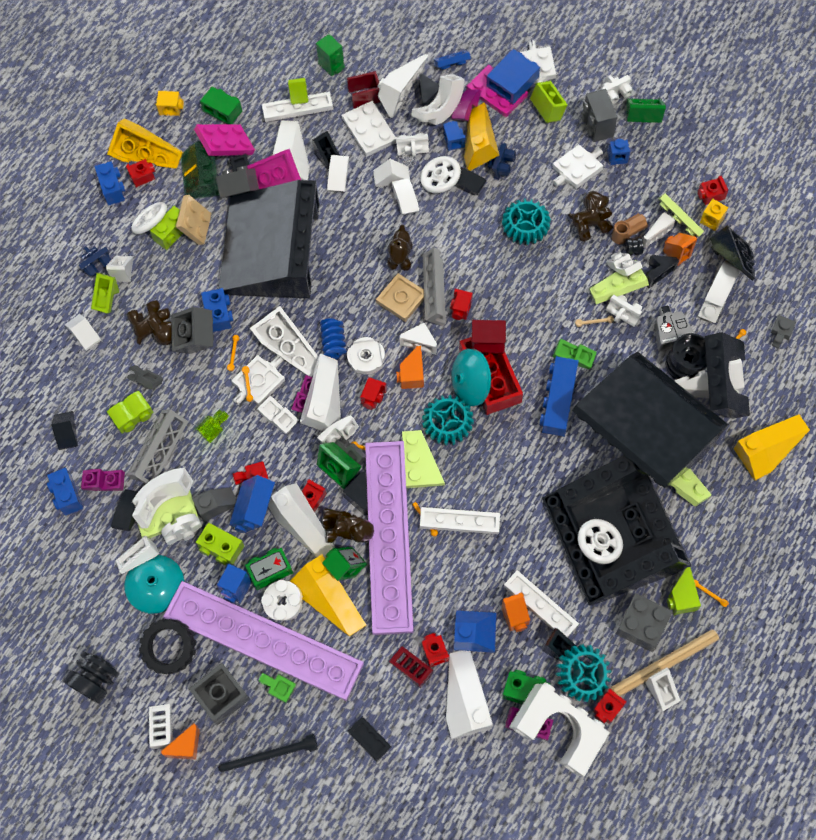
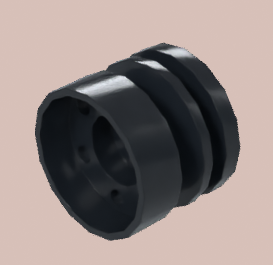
(686, 356)
(91, 677)

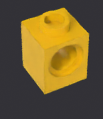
(169, 103)
(713, 214)

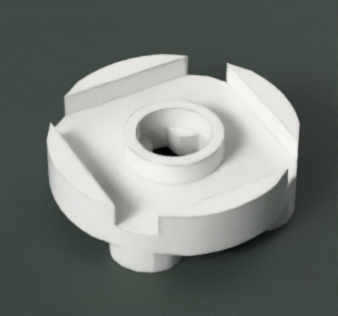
(369, 365)
(183, 529)
(271, 599)

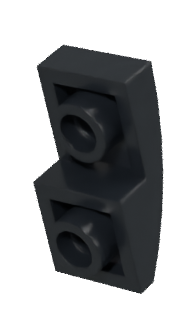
(469, 181)
(123, 514)

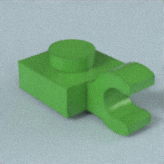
(279, 688)

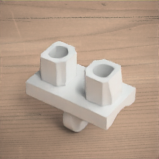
(615, 86)
(412, 144)
(624, 311)

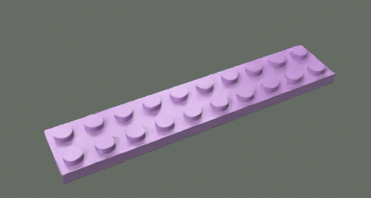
(390, 543)
(265, 641)

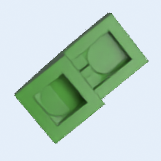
(582, 353)

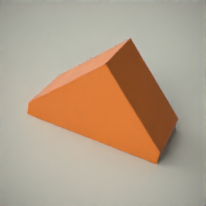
(185, 745)

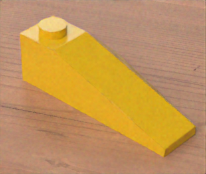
(480, 139)
(136, 143)

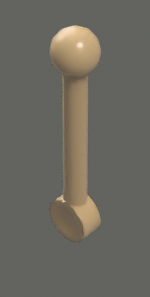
(579, 322)

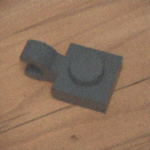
(782, 329)
(146, 378)
(352, 450)

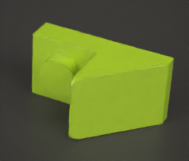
(298, 91)
(103, 293)

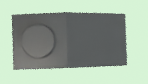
(214, 502)

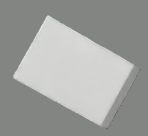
(389, 172)
(120, 268)
(83, 332)
(419, 337)
(663, 689)

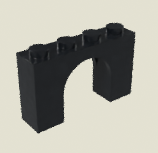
(722, 395)

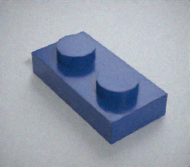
(458, 58)

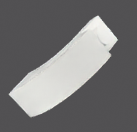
(444, 103)
(719, 292)
(157, 491)

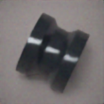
(634, 246)

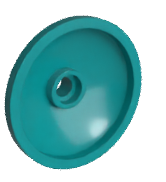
(471, 377)
(154, 596)

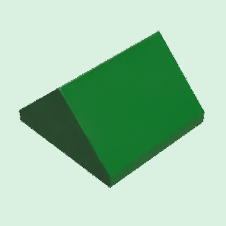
(645, 110)
(337, 464)

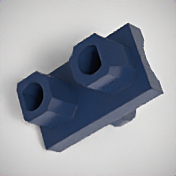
(498, 163)
(88, 265)

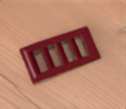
(415, 660)

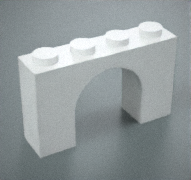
(587, 733)

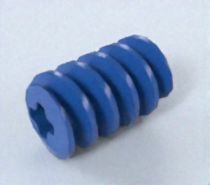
(333, 338)

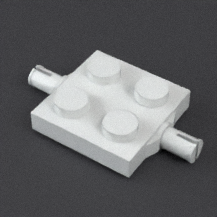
(544, 59)
(577, 166)
(262, 378)

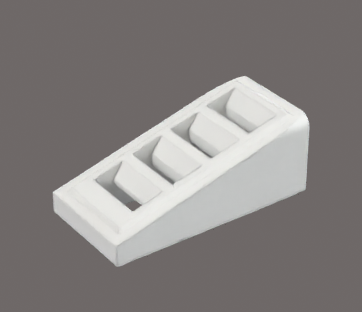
(662, 226)
(137, 555)
(161, 743)

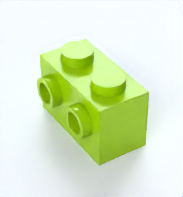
(548, 101)
(165, 231)
(219, 544)

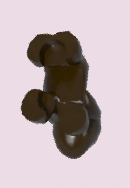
(594, 215)
(400, 249)
(152, 324)
(346, 526)

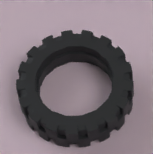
(147, 646)

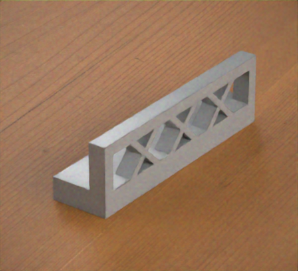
(434, 287)
(151, 444)

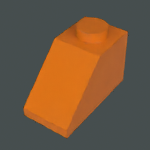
(680, 246)
(411, 370)
(515, 612)

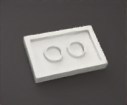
(369, 128)

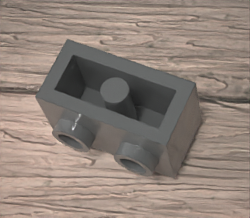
(237, 182)

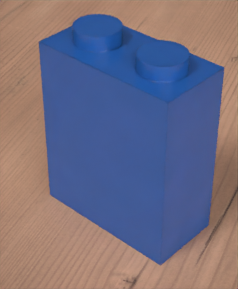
(513, 76)
(251, 504)

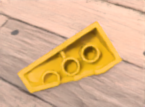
(769, 446)
(328, 596)

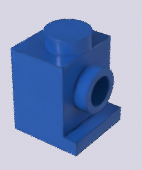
(453, 135)
(618, 147)

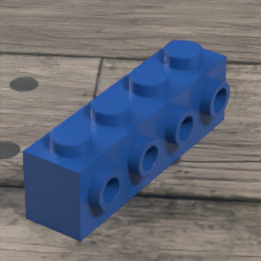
(560, 396)

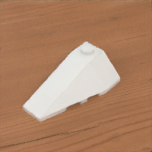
(399, 83)
(284, 339)
(466, 704)

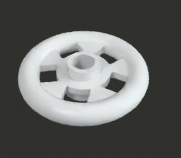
(440, 174)
(149, 218)
(603, 526)

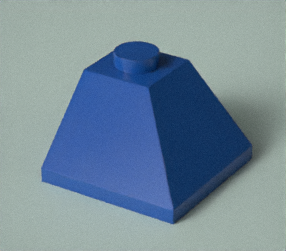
(475, 631)

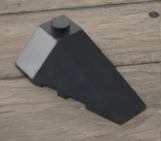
(734, 250)

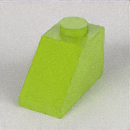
(684, 595)

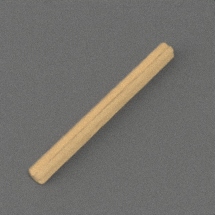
(666, 662)

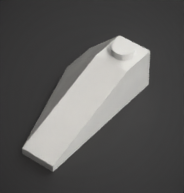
(290, 138)
(698, 384)
(323, 398)
(299, 519)

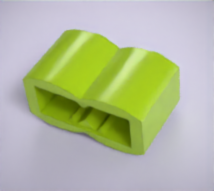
(130, 412)

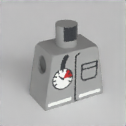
(670, 327)

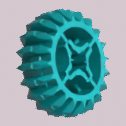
(526, 216)
(434, 412)
(595, 684)

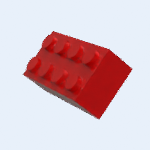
(504, 385)

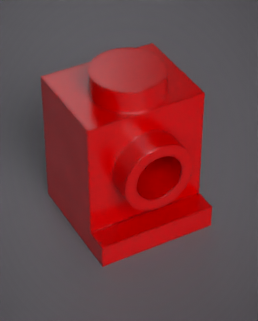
(141, 172)
(713, 189)
(461, 304)
(373, 393)
(317, 491)
(435, 657)
(615, 701)

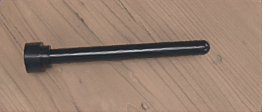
(308, 743)

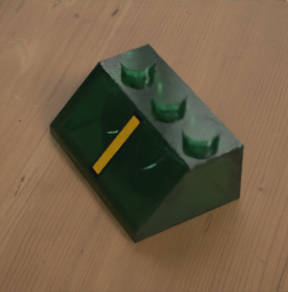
(199, 172)

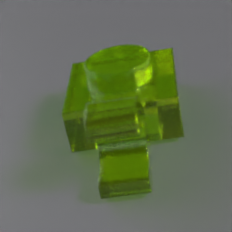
(210, 427)

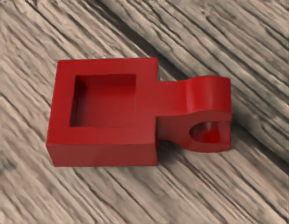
(251, 471)

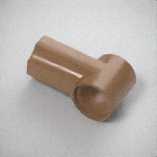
(628, 228)

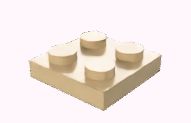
(193, 220)
(401, 297)

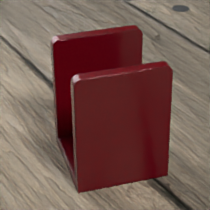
(363, 82)
(489, 336)

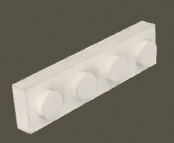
(284, 109)
(459, 520)
(541, 604)

